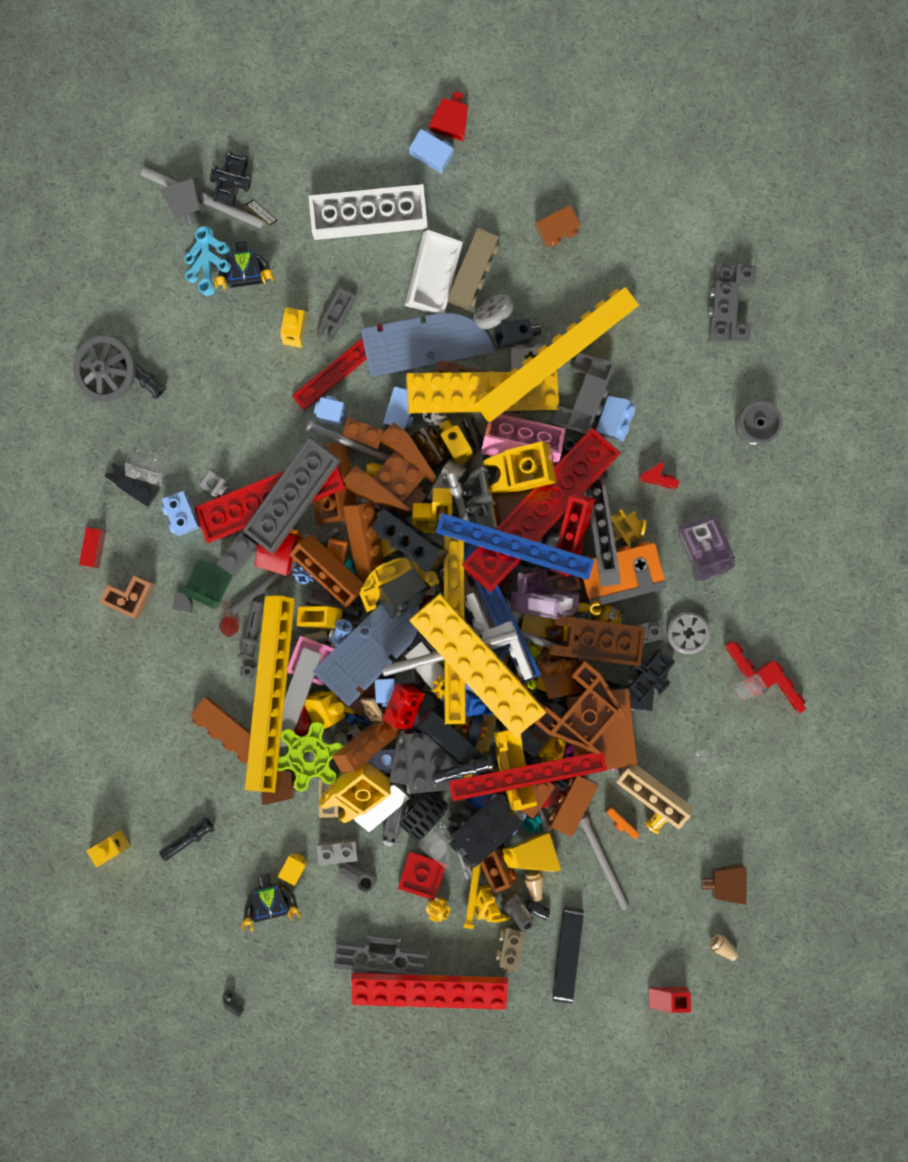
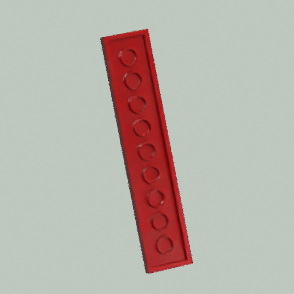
(545, 506)

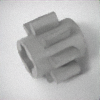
(434, 418)

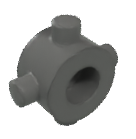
(247, 671)

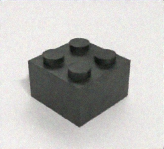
(402, 593)

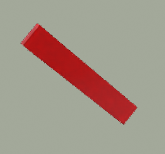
(332, 374)

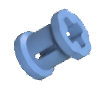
(340, 632)

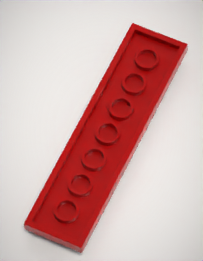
(234, 510)
(429, 991)

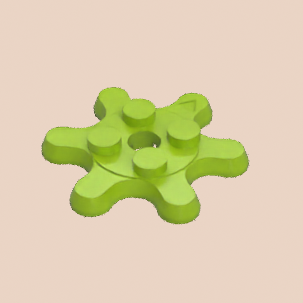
(308, 769)

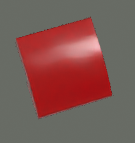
(279, 561)

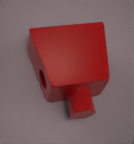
(450, 118)

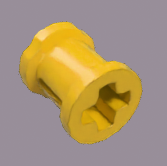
(655, 823)

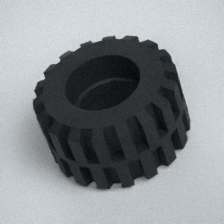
(423, 815)

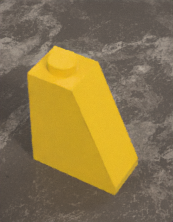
(533, 854)

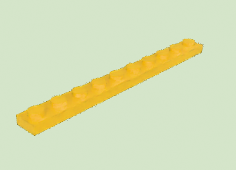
(455, 594)

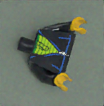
(245, 270)
(269, 902)

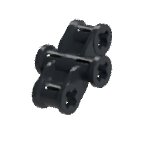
(230, 178)
(651, 676)

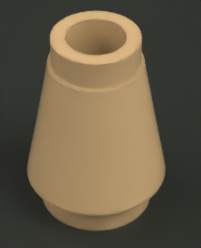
(534, 884)
(723, 947)

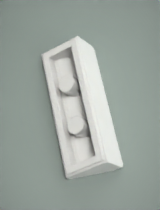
(430, 671)
(384, 809)

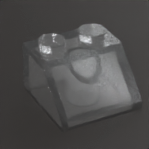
(437, 845)

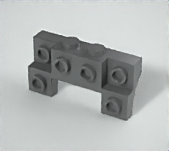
(725, 303)
(587, 405)

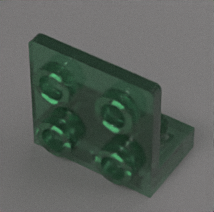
(207, 584)

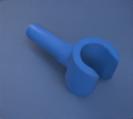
(351, 718)

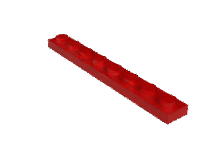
(527, 775)

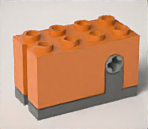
(632, 580)

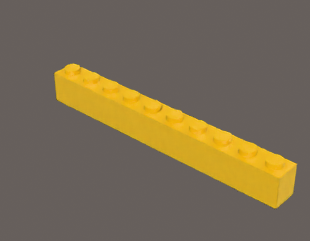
(557, 354)
(269, 694)

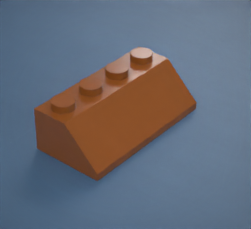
(331, 507)

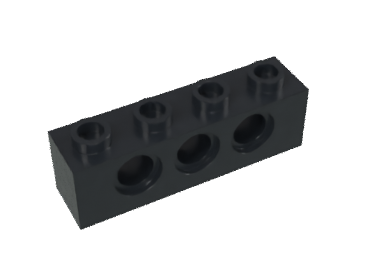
(434, 552)

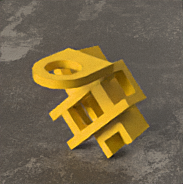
(636, 528)
(488, 906)

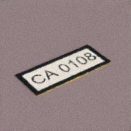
(261, 212)

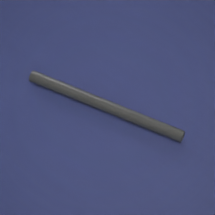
(275, 577)

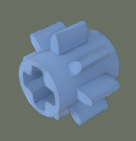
(302, 575)

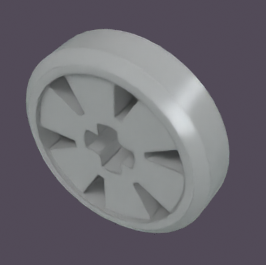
(493, 311)
(696, 641)

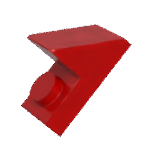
(654, 477)

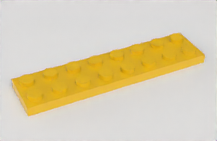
(460, 391)
(477, 665)

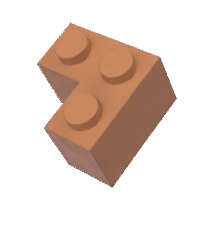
(130, 601)

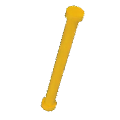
(472, 898)

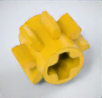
(437, 686)
(438, 909)

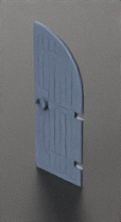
(415, 345)
(365, 651)

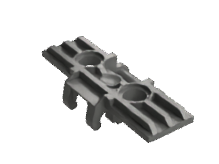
(477, 492)
(380, 962)

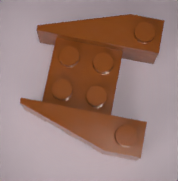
(398, 475)
(588, 714)

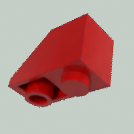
(670, 999)

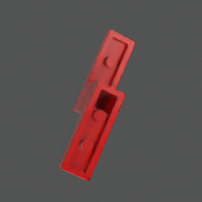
(769, 673)

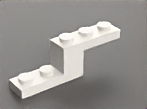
(517, 651)

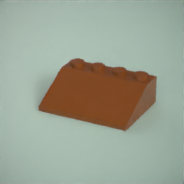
(618, 738)

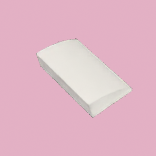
(433, 272)

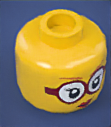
(608, 614)

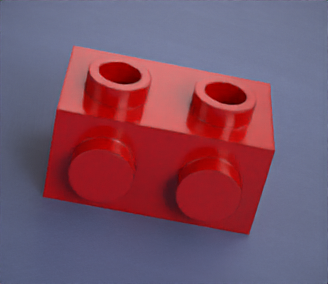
(403, 706)

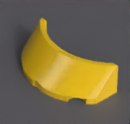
(388, 572)
(511, 755)

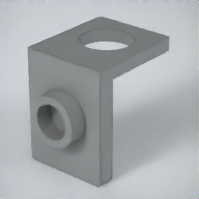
(221, 487)

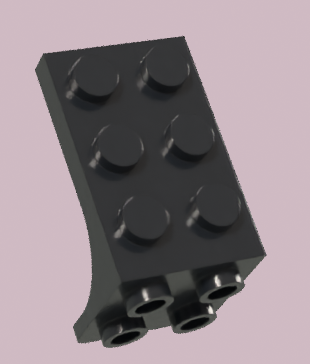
(485, 831)

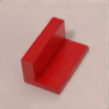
(92, 547)

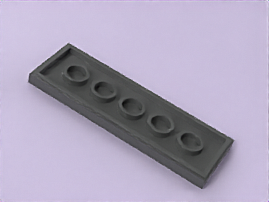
(291, 495)

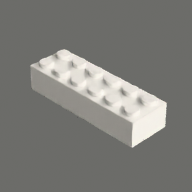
(368, 212)

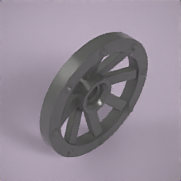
(107, 368)

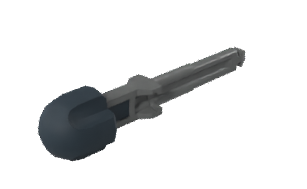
(392, 826)

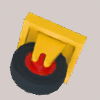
(478, 730)

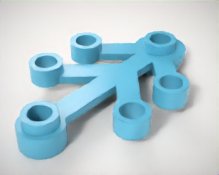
(204, 237)

